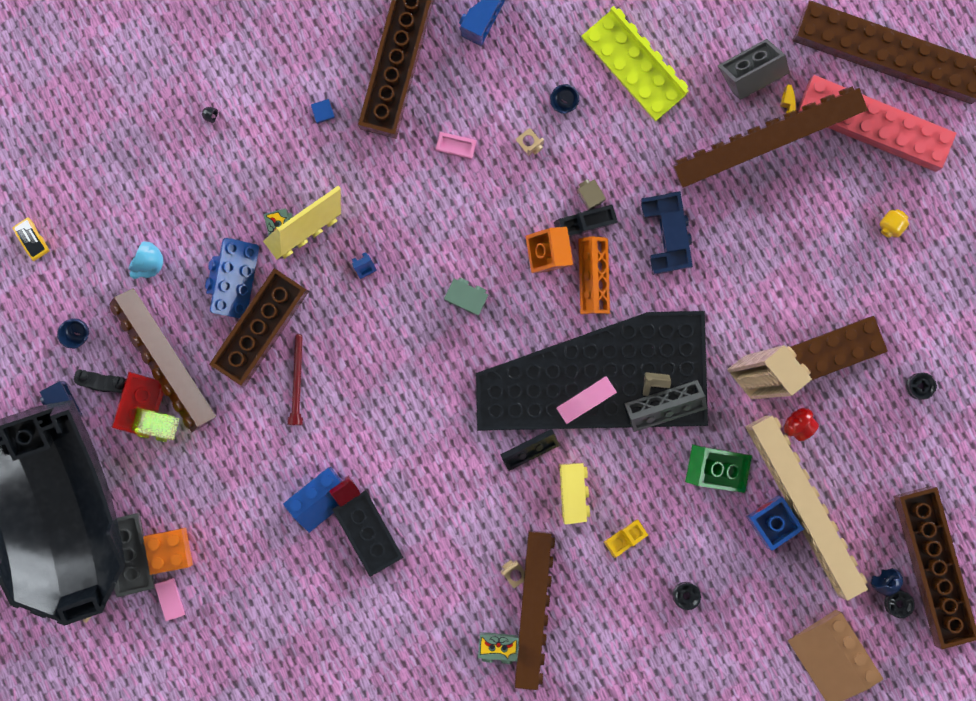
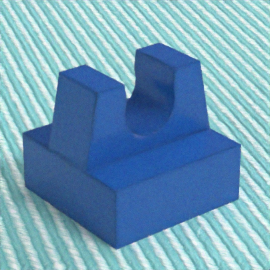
(363, 266)

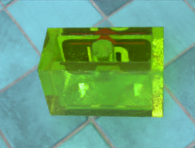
(155, 424)

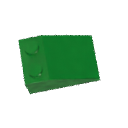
(718, 469)

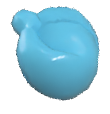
(146, 262)

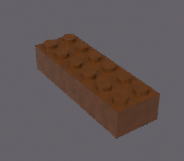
(259, 327)
(841, 347)

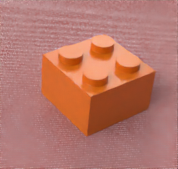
(549, 250)
(168, 551)

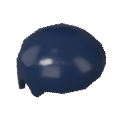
(567, 93)
(67, 330)
(890, 585)

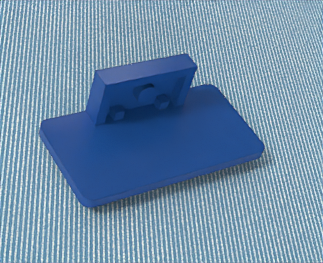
(232, 277)

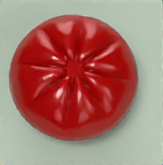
(801, 424)

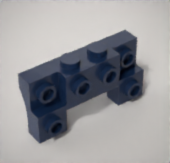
(673, 231)

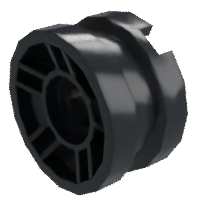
(915, 391)
(689, 603)
(907, 604)

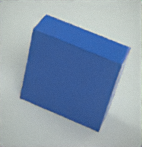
(322, 111)

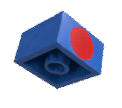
(775, 522)

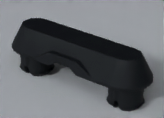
(99, 382)

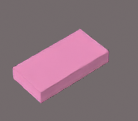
(456, 145)
(169, 599)

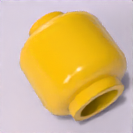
(894, 223)

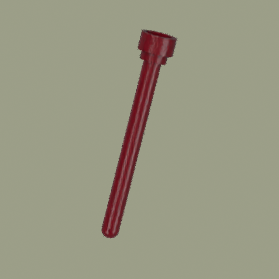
(295, 417)

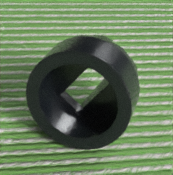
(207, 114)

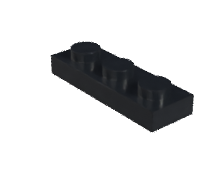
(530, 449)

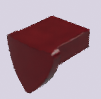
(345, 491)

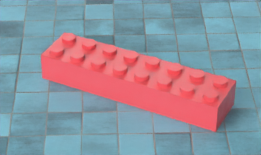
(888, 128)

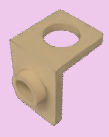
(537, 145)
(508, 567)

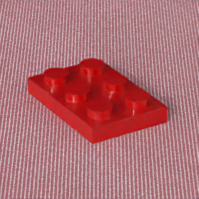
(137, 392)

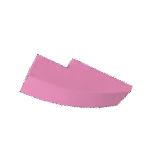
(586, 400)

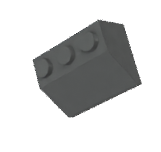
(754, 68)

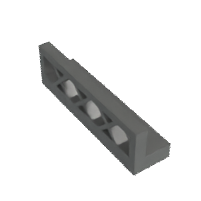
(667, 409)

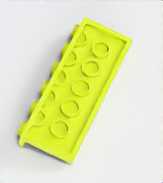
(635, 63)

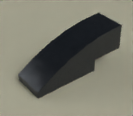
(588, 220)

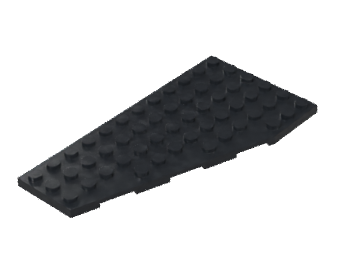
(530, 388)

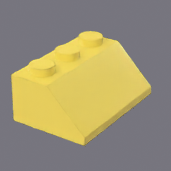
(574, 493)

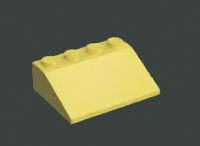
(305, 224)

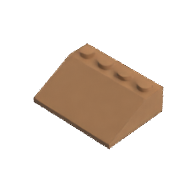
(835, 658)

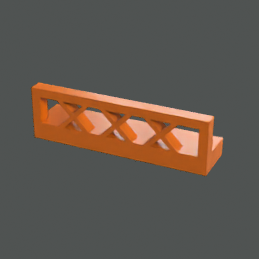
(591, 275)

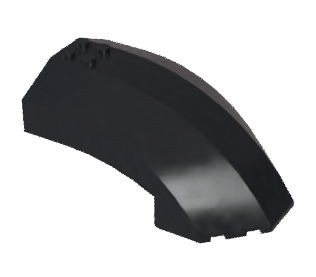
(55, 516)

